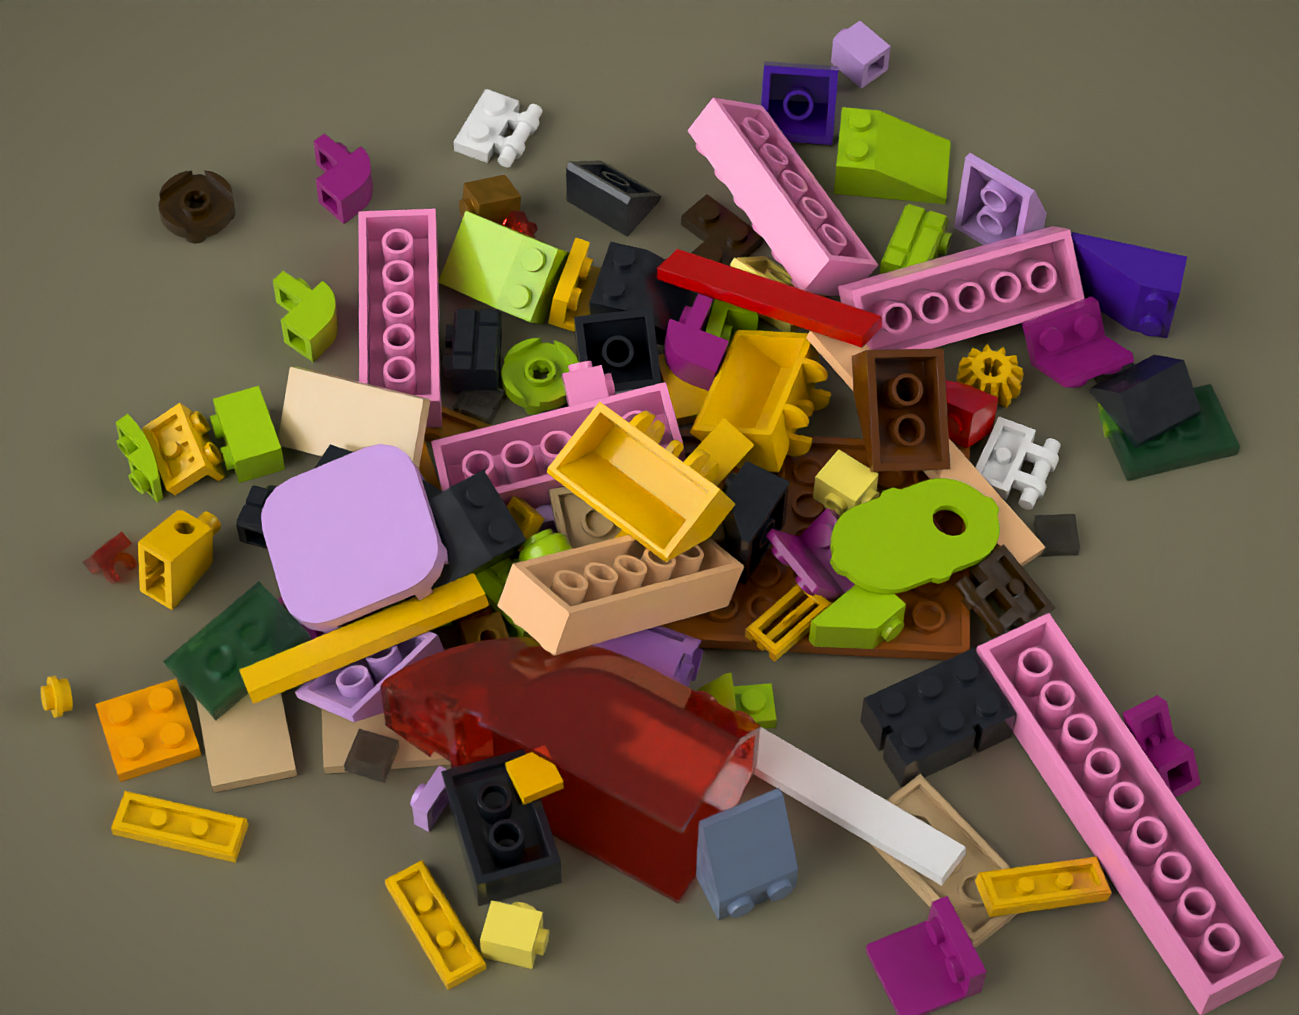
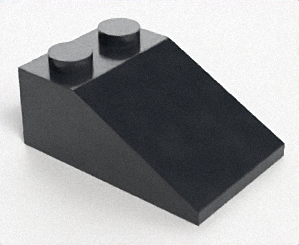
(631, 283)
(473, 528)
(501, 839)

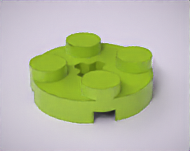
(519, 379)

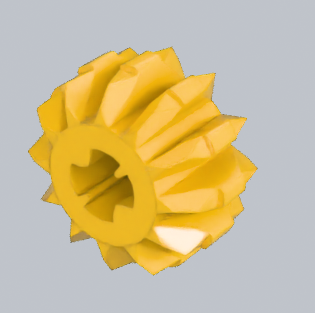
(992, 373)

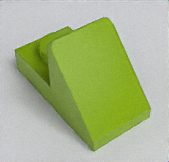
(728, 318)
(752, 699)

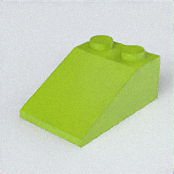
(890, 158)
(504, 268)

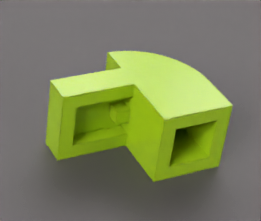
(311, 317)

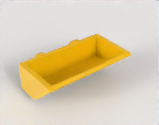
(766, 394)
(641, 484)

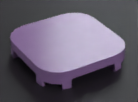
(352, 537)

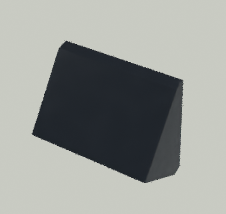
(609, 195)
(622, 345)
(1149, 398)

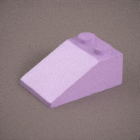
(995, 204)
(355, 688)

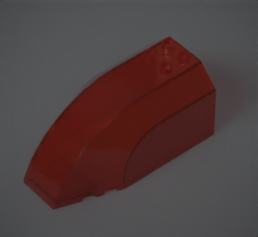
(630, 744)

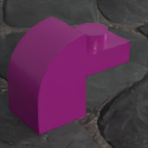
(347, 178)
(689, 350)
(1171, 757)

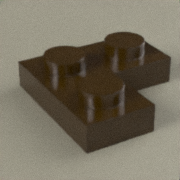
(721, 231)

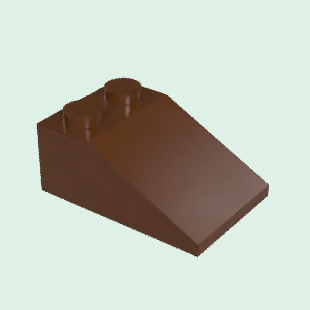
(902, 408)

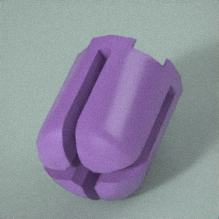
(661, 650)

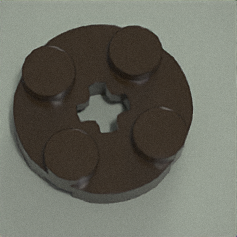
(198, 222)

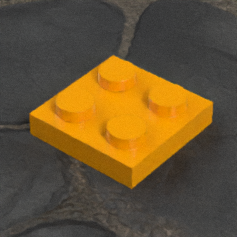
(148, 730)

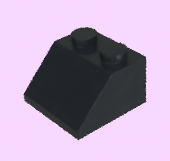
(758, 508)

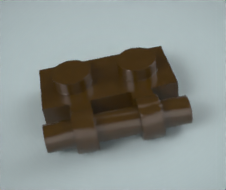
(1011, 590)

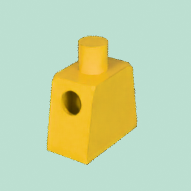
(176, 556)

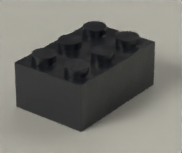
(936, 717)

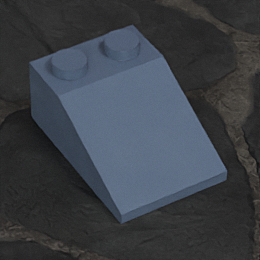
(746, 855)

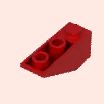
(969, 413)

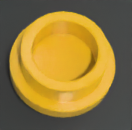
(57, 696)

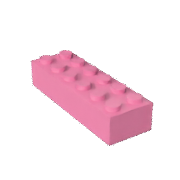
(781, 197)
(970, 291)
(400, 304)
(522, 449)

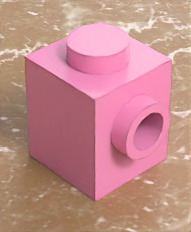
(586, 383)

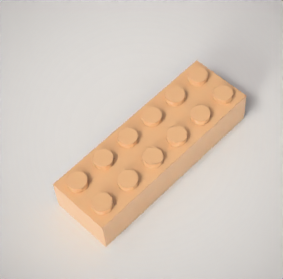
(614, 591)

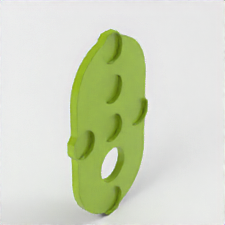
(896, 546)

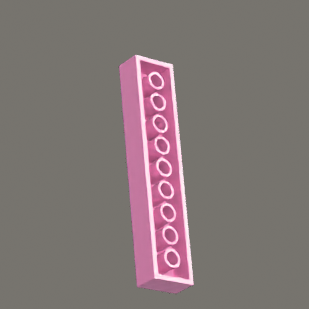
(1130, 817)

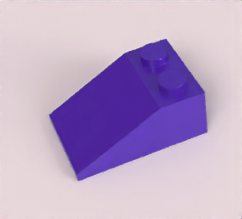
(1130, 282)

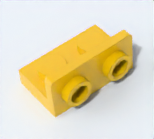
(574, 287)
(183, 448)

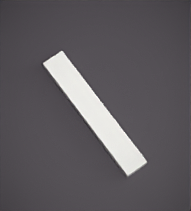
(857, 809)

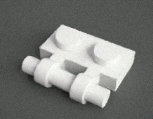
(487, 125)
(1004, 457)

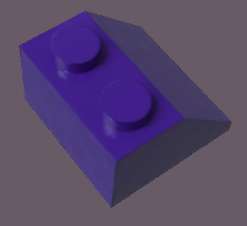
(801, 100)

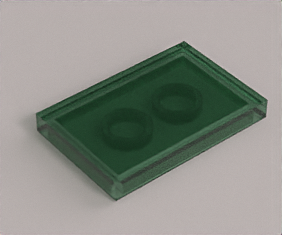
(1189, 444)
(238, 637)

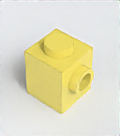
(844, 483)
(513, 934)

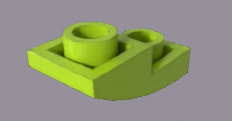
(140, 456)

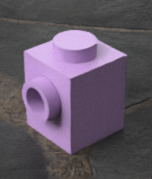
(860, 54)

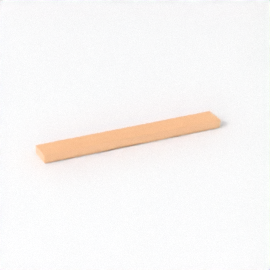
(1013, 531)

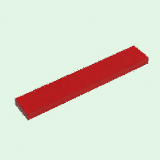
(770, 298)

